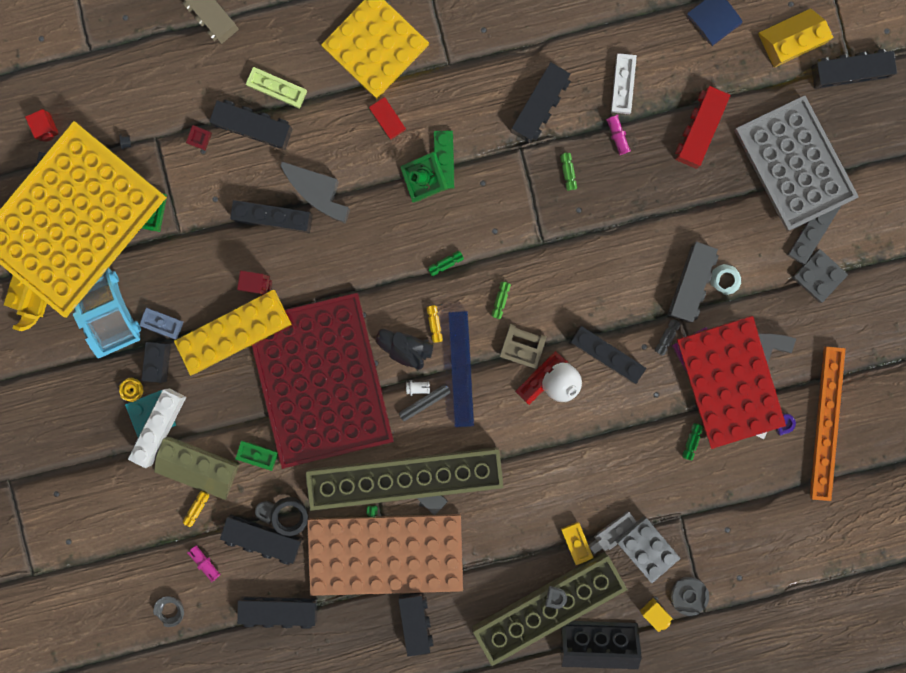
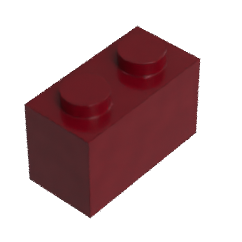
(254, 282)

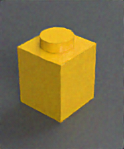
(656, 615)

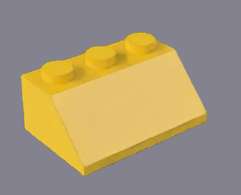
(795, 37)

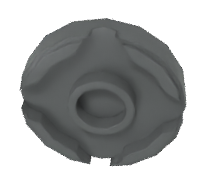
(689, 596)

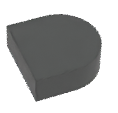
(263, 511)
(555, 598)

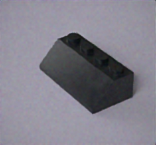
(600, 645)

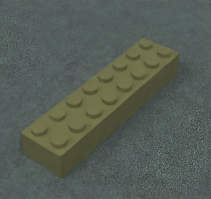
(530, 618)

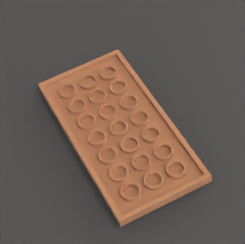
(385, 554)

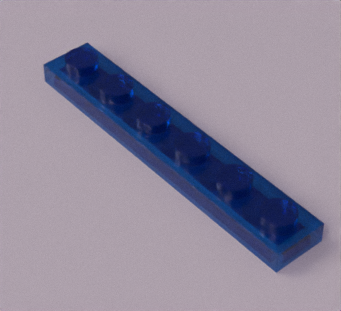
(461, 369)

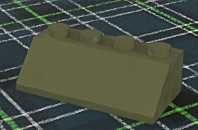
(195, 467)

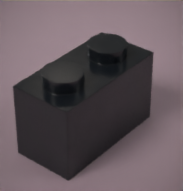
(156, 362)

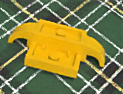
(26, 303)

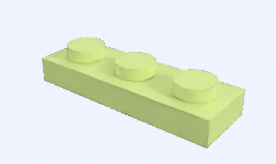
(276, 87)

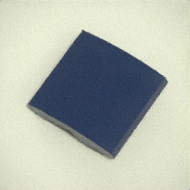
(714, 19)

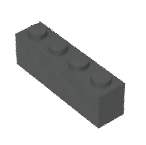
(693, 282)

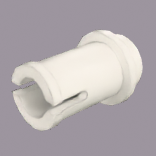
(417, 387)

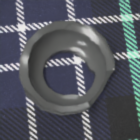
(172, 621)

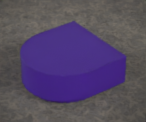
(790, 425)

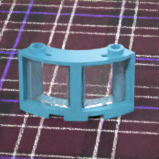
(106, 317)

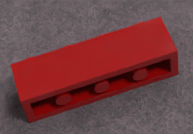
(702, 128)

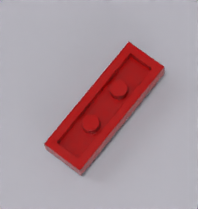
(533, 385)

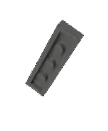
(810, 237)

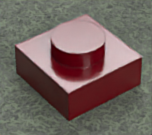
(198, 138)

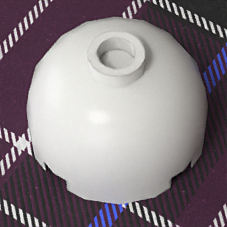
(562, 382)

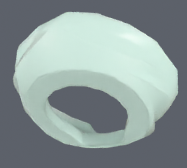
(716, 274)

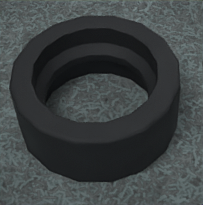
(294, 530)

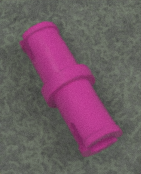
(618, 135)
(204, 563)

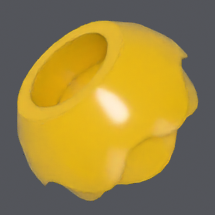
(125, 387)

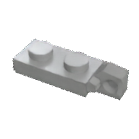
(606, 537)

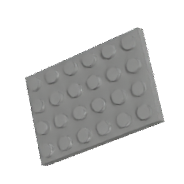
(796, 163)

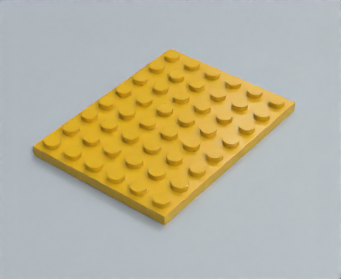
(73, 218)

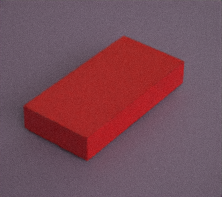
(387, 118)

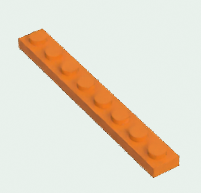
(827, 423)

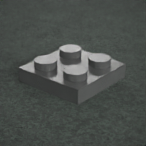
(820, 276)

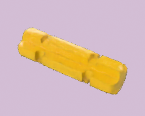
(434, 323)
(196, 508)

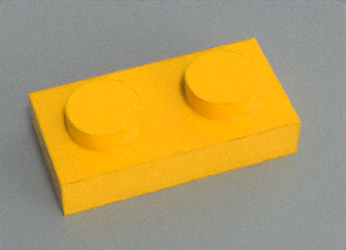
(577, 543)

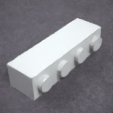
(157, 427)

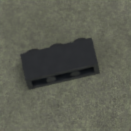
(415, 624)

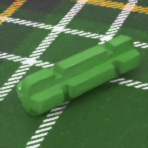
(568, 171)
(501, 300)

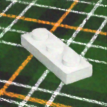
(623, 83)

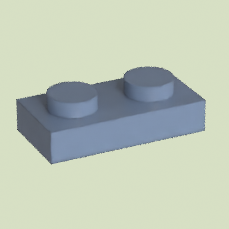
(161, 323)

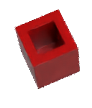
(42, 125)

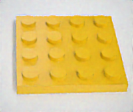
(375, 45)

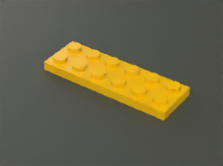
(232, 332)

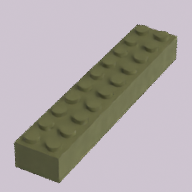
(404, 478)

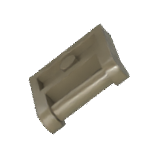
(521, 353)

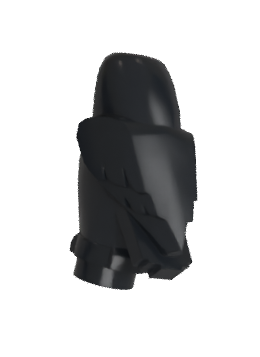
(404, 348)

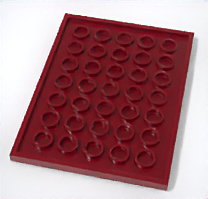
(322, 383)

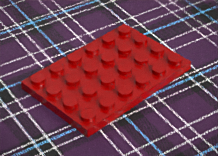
(731, 382)

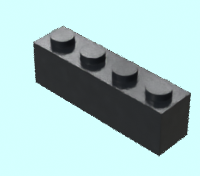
(854, 69)
(541, 101)
(251, 125)
(271, 216)
(607, 355)
(260, 539)
(277, 611)

